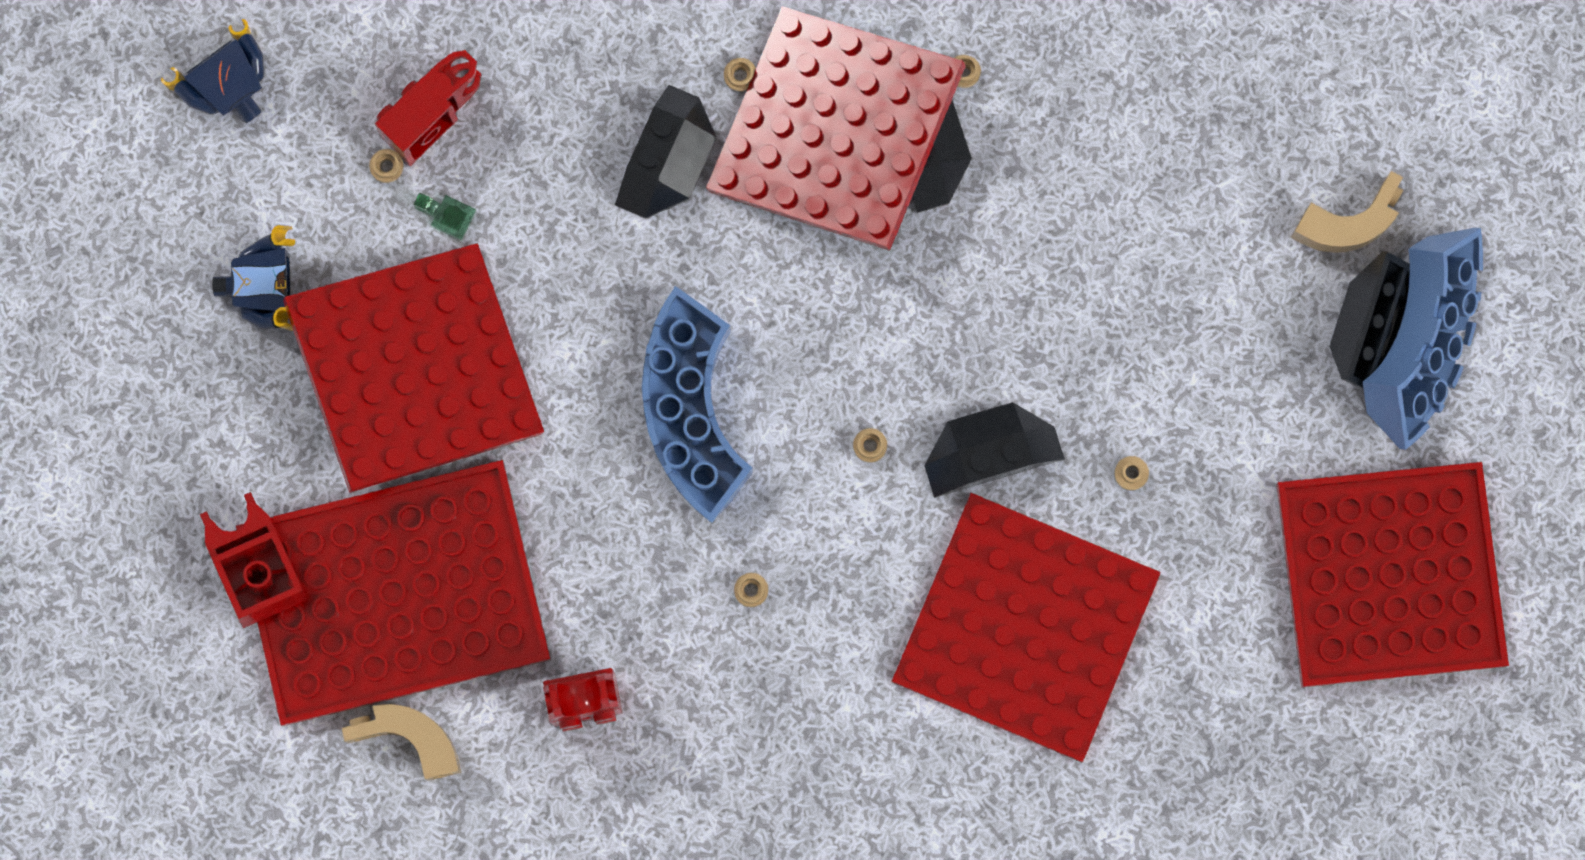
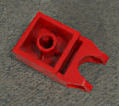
(428, 107)
(250, 552)
(582, 699)

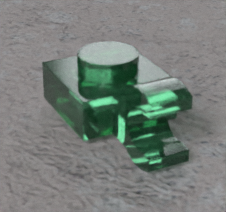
(449, 217)

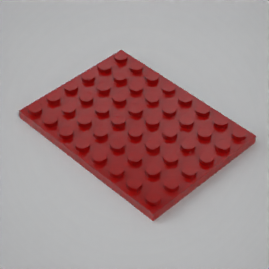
(402, 595)

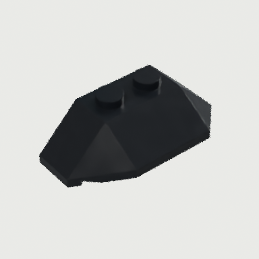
(667, 155)
(944, 165)
(1370, 317)
(990, 448)

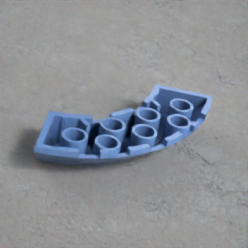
(1422, 360)
(680, 405)

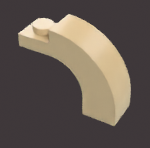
(1348, 233)
(430, 740)

